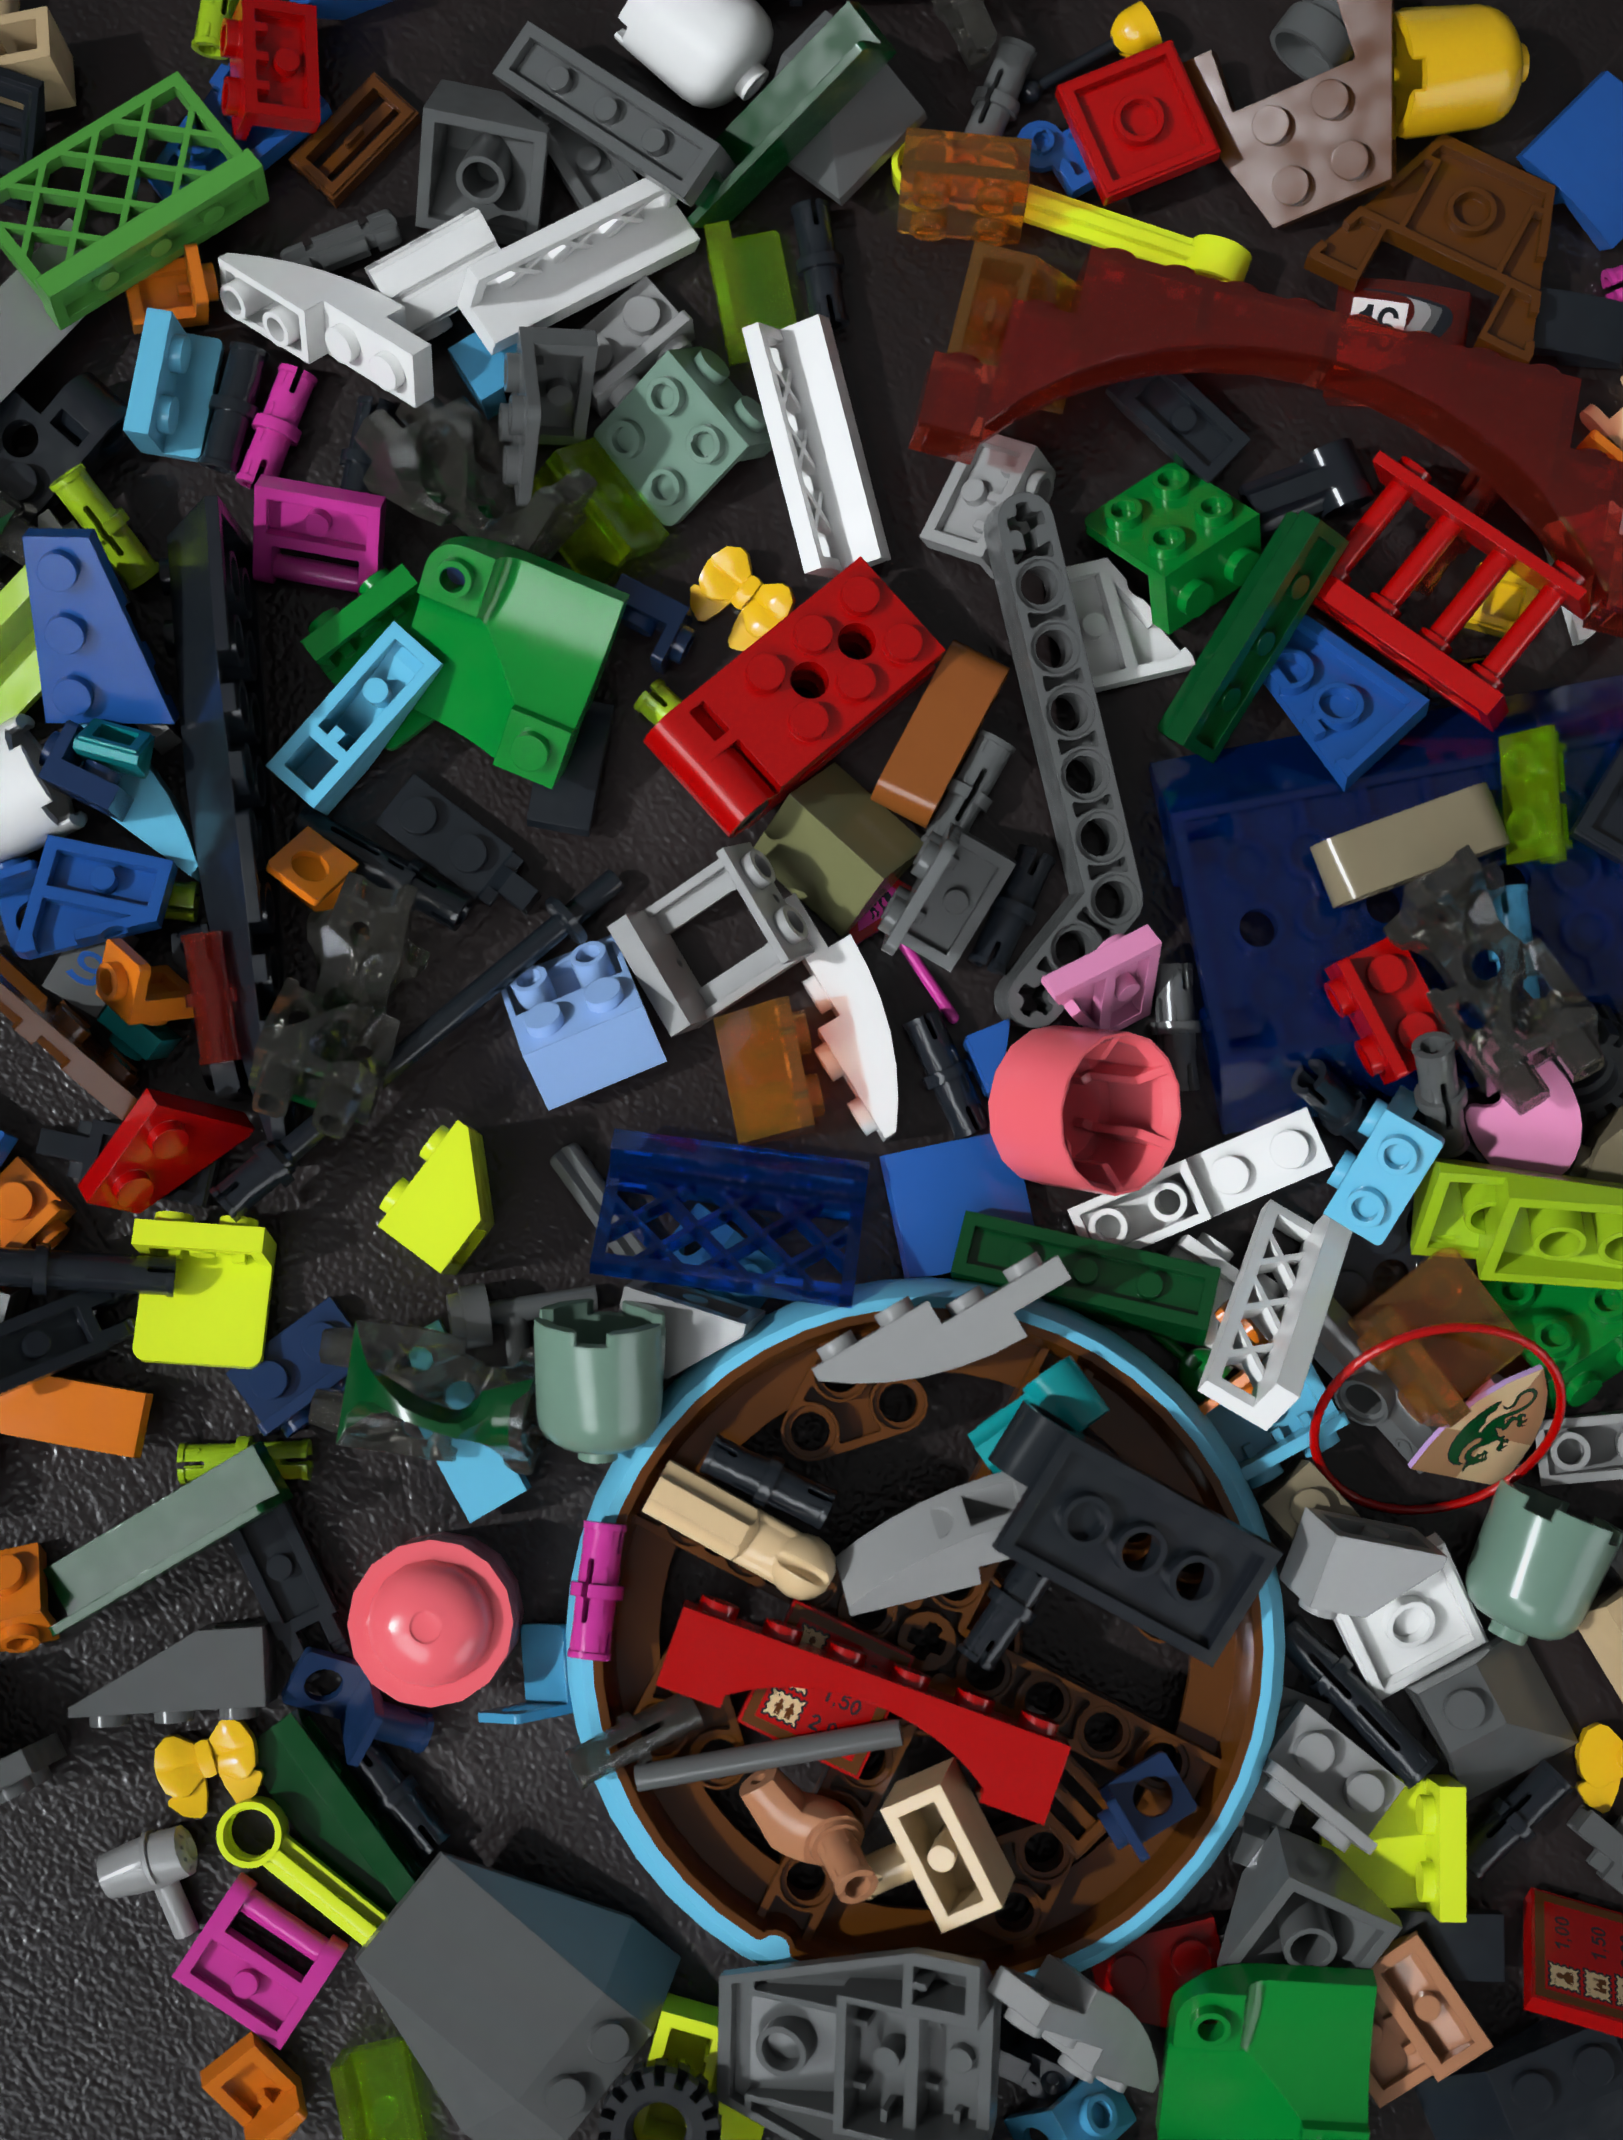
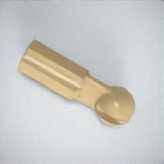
(742, 1533)

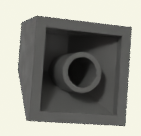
(860, 134)
(481, 155)
(1491, 1715)
(1305, 1910)

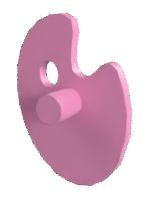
(1539, 1139)

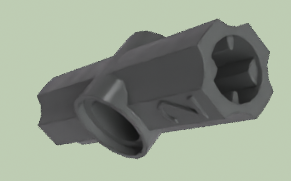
(1368, 1394)

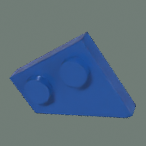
(92, 896)

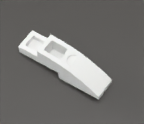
(331, 315)
(859, 1037)
(1207, 1184)

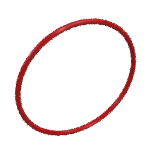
(1411, 1335)

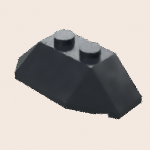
(1532, 2086)

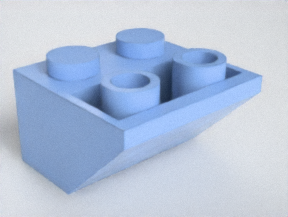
(581, 1022)

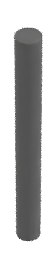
(768, 1755)

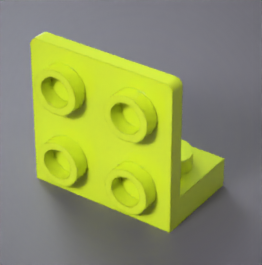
(1418, 1850)

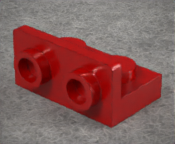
(271, 67)
(1386, 1004)

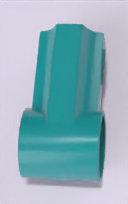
(1059, 1390)

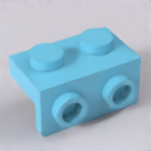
(1386, 1171)
(1261, 1450)

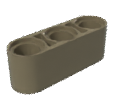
(1408, 844)

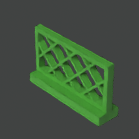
(158, 231)

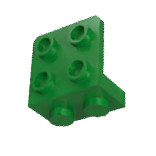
(1186, 539)
(344, 636)
(1574, 1326)

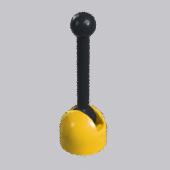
(1130, 34)

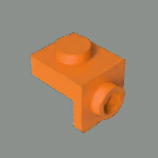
(178, 287)
(138, 990)
(24, 1599)
(257, 2090)

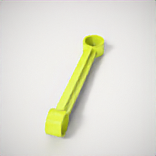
(1102, 228)
(302, 1871)

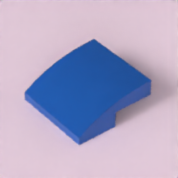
(1585, 159)
(935, 1187)

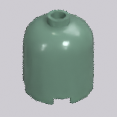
(599, 1376)
(1537, 1564)

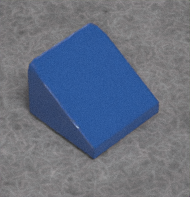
(985, 1052)

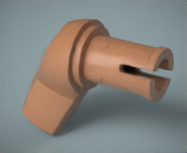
(811, 1831)

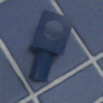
(358, 1706)

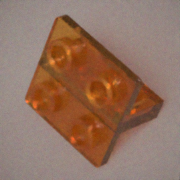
(963, 186)

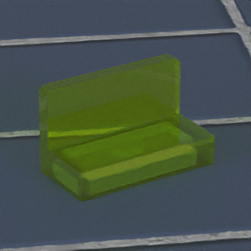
(747, 284)
(617, 520)
(377, 2092)

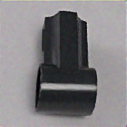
(1323, 483)

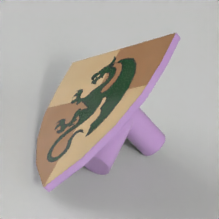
(1493, 1435)

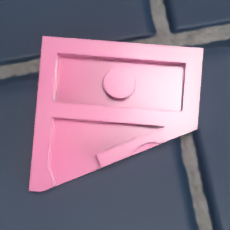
(1111, 983)

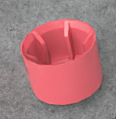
(1085, 1109)
(435, 1619)

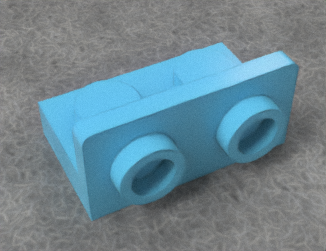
(172, 388)

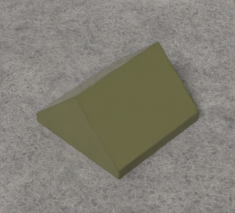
(837, 848)

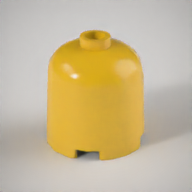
(1455, 68)

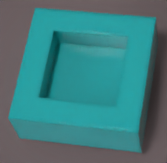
(139, 1040)

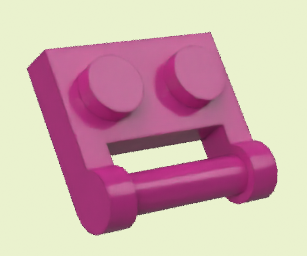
(316, 522)
(247, 1978)

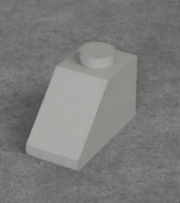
(694, 1320)
(1355, 1563)

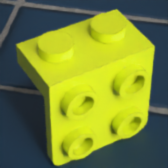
(218, 1292)

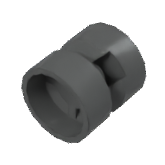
(1312, 38)

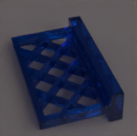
(736, 1181)

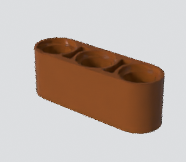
(940, 733)

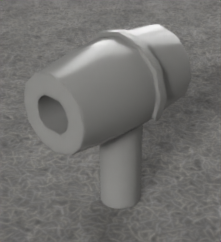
(157, 1864)

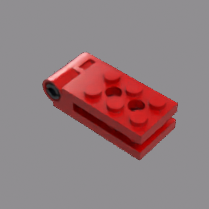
(755, 740)

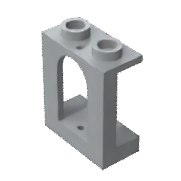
(661, 967)

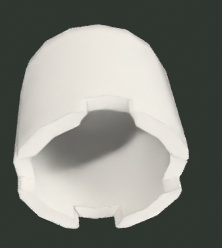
(700, 46)
(28, 804)

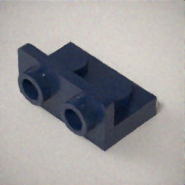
(291, 1372)

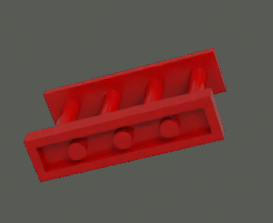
(1427, 652)

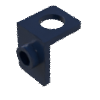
(1125, 1822)

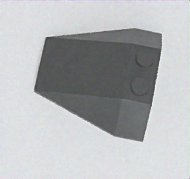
(515, 1995)
(862, 2046)

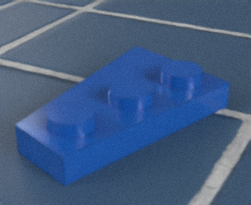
(85, 637)
(1342, 701)

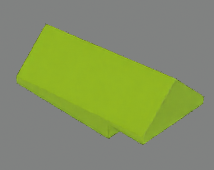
(1522, 1223)

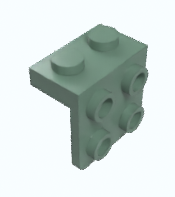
(682, 431)

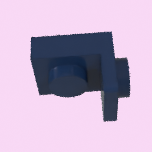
(652, 611)
(91, 784)

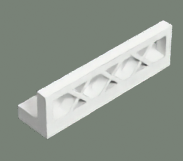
(574, 263)
(816, 445)
(1299, 1320)

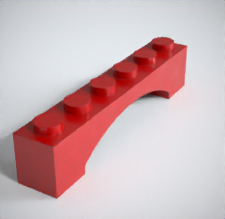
(722, 1655)

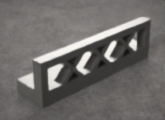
(612, 115)

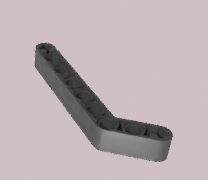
(1054, 752)

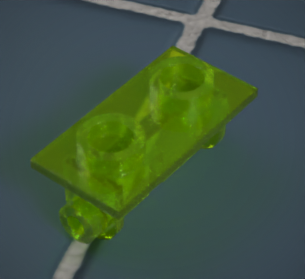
(1530, 794)

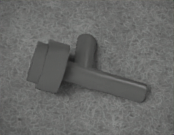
(473, 1315)

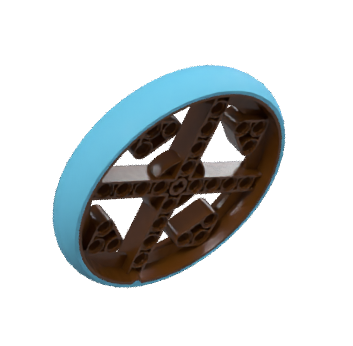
(1076, 1907)

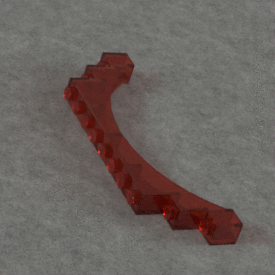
(1156, 319)

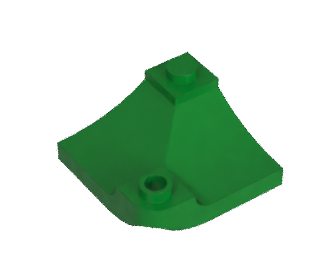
(515, 649)
(1274, 2061)

